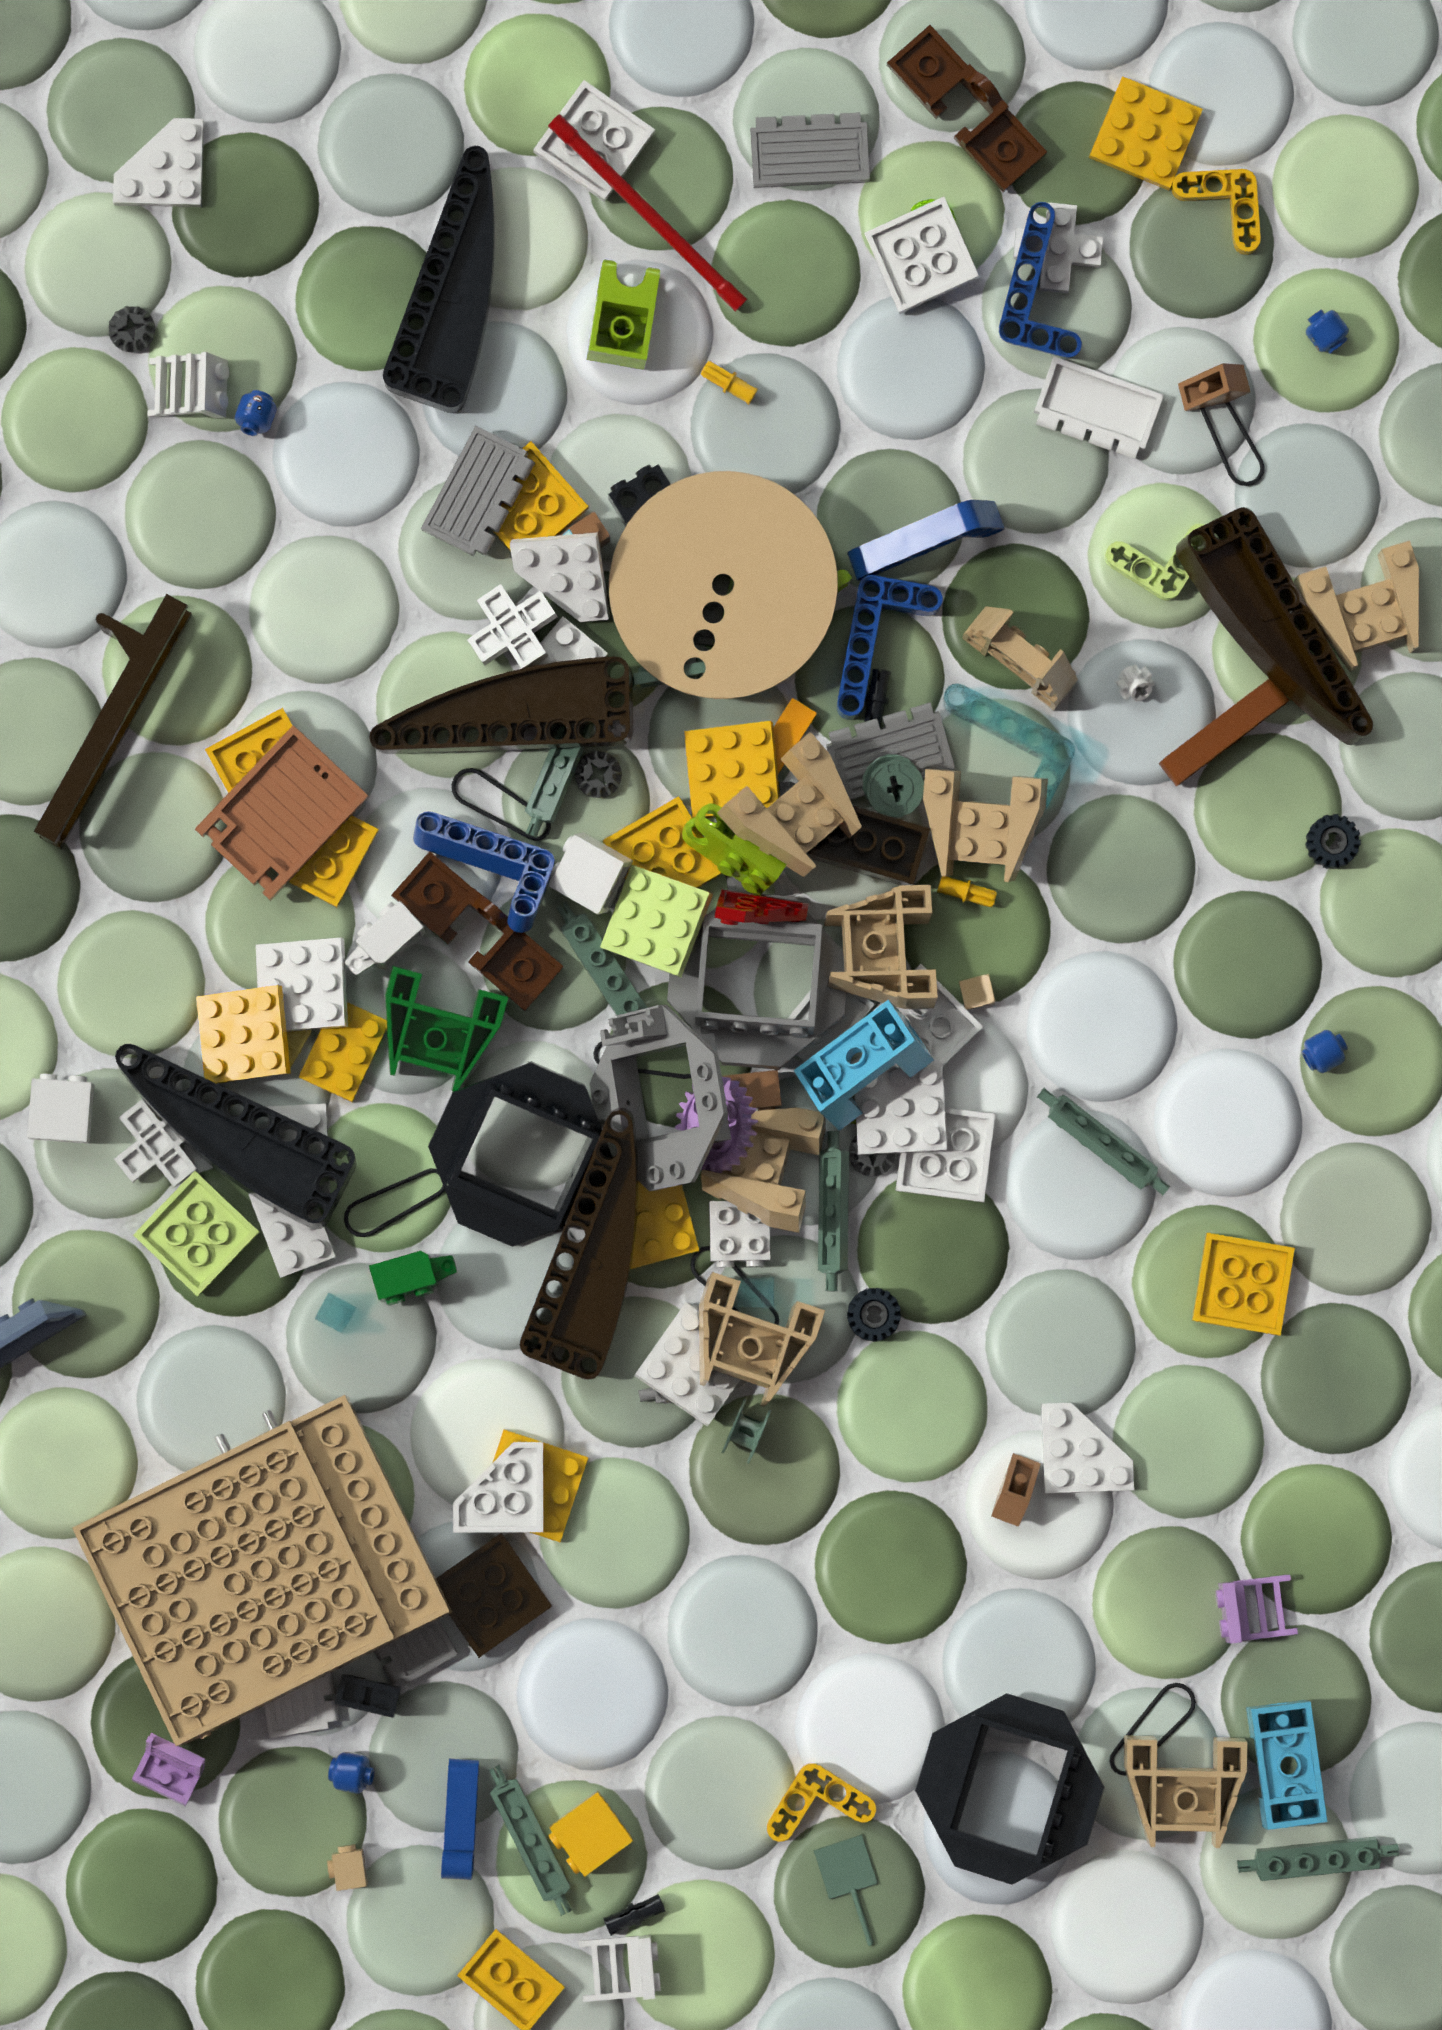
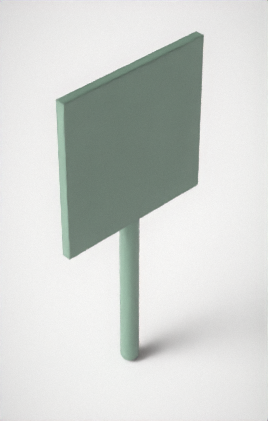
(844, 1870)

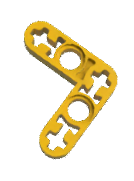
(1229, 191)
(809, 1793)

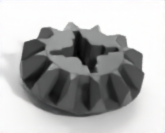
(144, 334)
(595, 788)
(863, 1164)

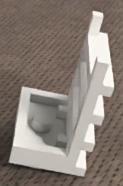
(204, 385)
(640, 1957)

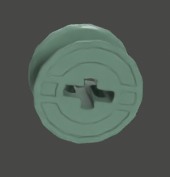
(877, 783)
(746, 1431)

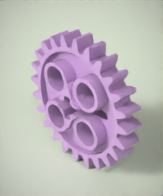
(739, 1114)

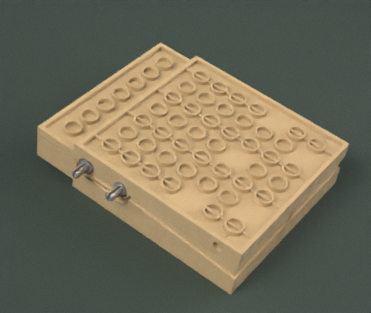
(261, 1570)

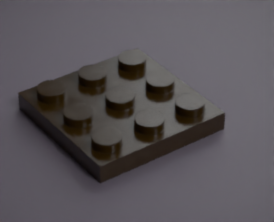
(491, 1595)

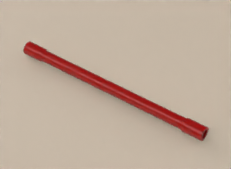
(571, 137)

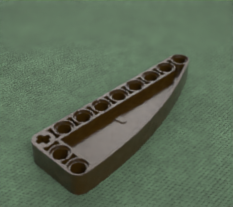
(1251, 610)
(536, 696)
(597, 1282)

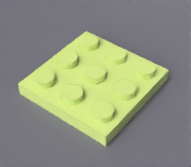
(656, 920)
(196, 1233)

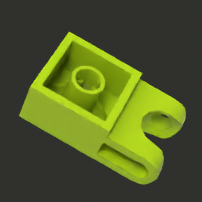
(622, 309)
(731, 853)

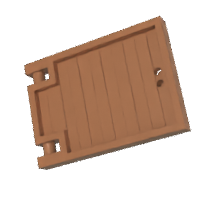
(282, 812)

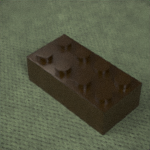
(880, 848)

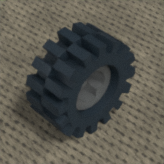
(1347, 846)
(889, 1316)

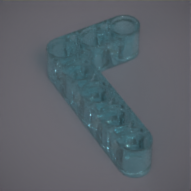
(1018, 737)

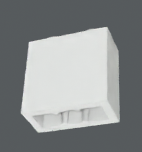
(590, 872)
(60, 1109)
(737, 1236)

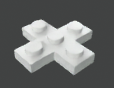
(1062, 249)
(512, 627)
(154, 1146)

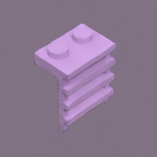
(1234, 1612)
(169, 1769)

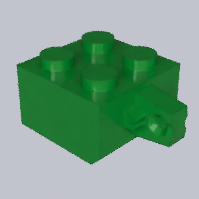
(409, 1275)

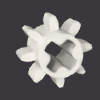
(1135, 683)

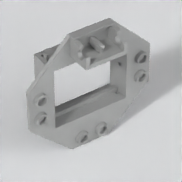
(754, 1039)
(615, 1084)

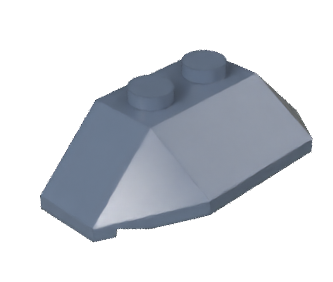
(33, 1326)

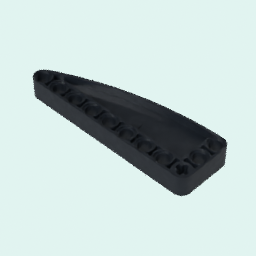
(457, 316)
(251, 1157)

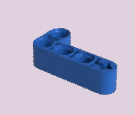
(460, 1819)

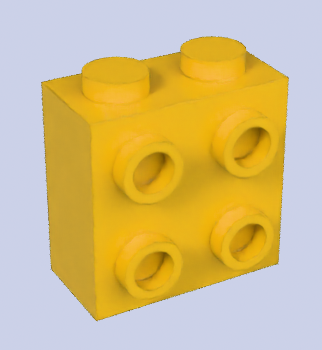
(589, 1834)

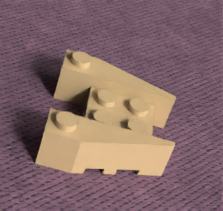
(1370, 613)
(1047, 677)
(801, 814)
(981, 829)
(877, 948)
(758, 1179)
(747, 1345)
(1185, 1796)

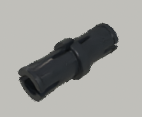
(877, 695)
(634, 1914)

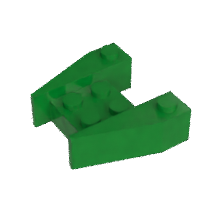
(434, 1035)

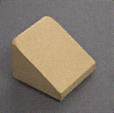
(977, 992)

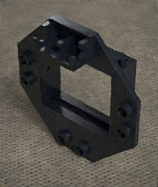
(489, 1206)
(950, 1773)

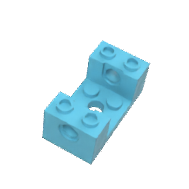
(883, 1039)
(1284, 1732)

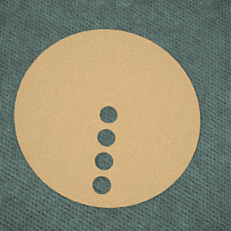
(732, 528)

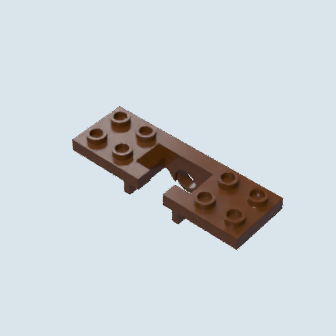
(1000, 141)
(514, 962)

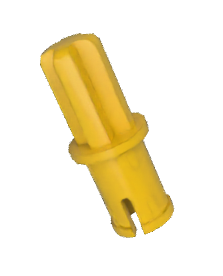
(729, 382)
(967, 891)

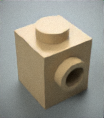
(348, 1868)

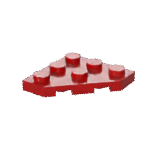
(748, 908)

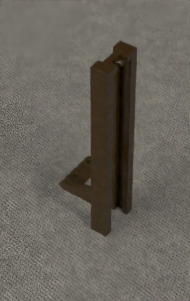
(147, 658)

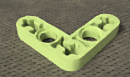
(1158, 572)

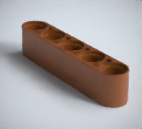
(1223, 732)

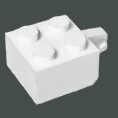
(385, 939)

